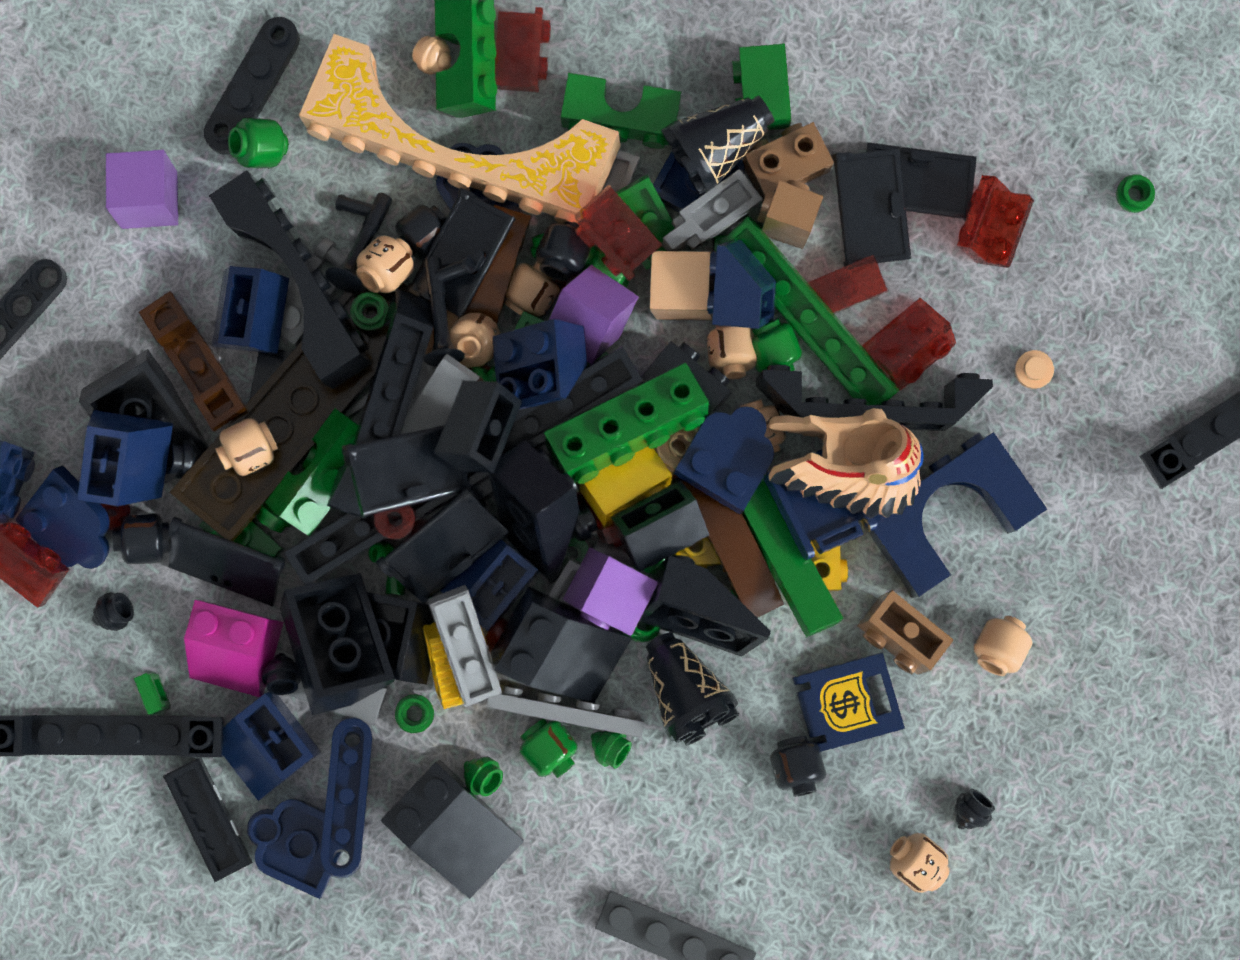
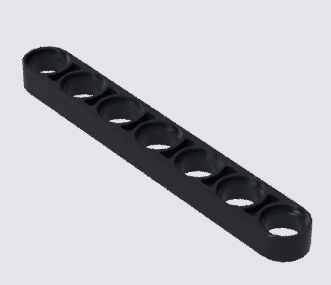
(40, 298)

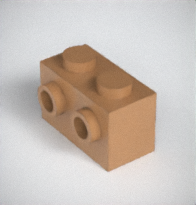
(794, 156)
(790, 212)
(904, 633)

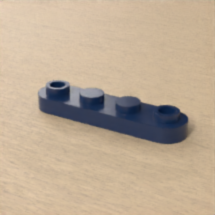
(346, 798)

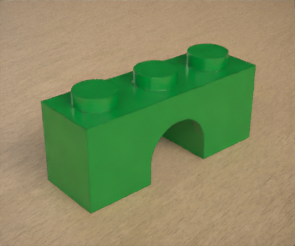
(470, 83)
(586, 101)
(305, 496)

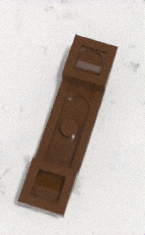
(493, 289)
(193, 360)
(738, 555)

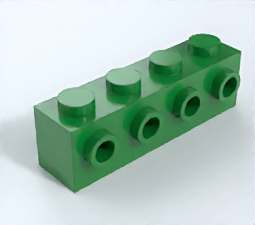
(627, 424)

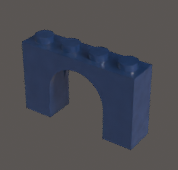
(982, 468)

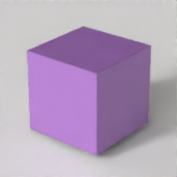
(141, 189)
(599, 306)
(609, 592)

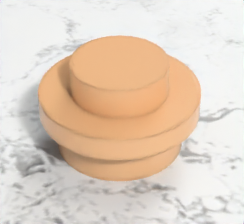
(1034, 369)

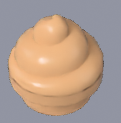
(432, 55)

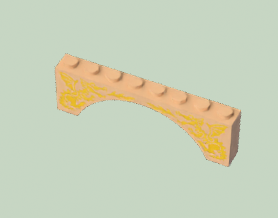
(546, 179)

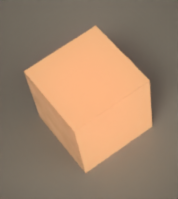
(680, 285)

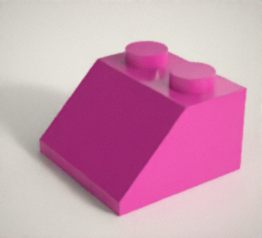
(230, 646)

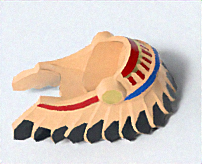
(863, 466)

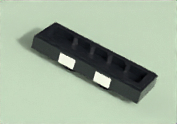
(207, 819)

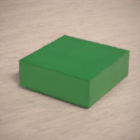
(152, 693)

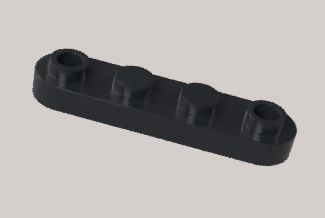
(253, 80)

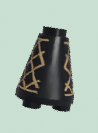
(717, 139)
(687, 691)

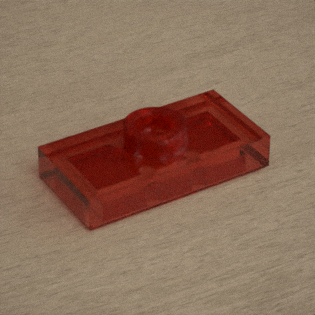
(850, 284)

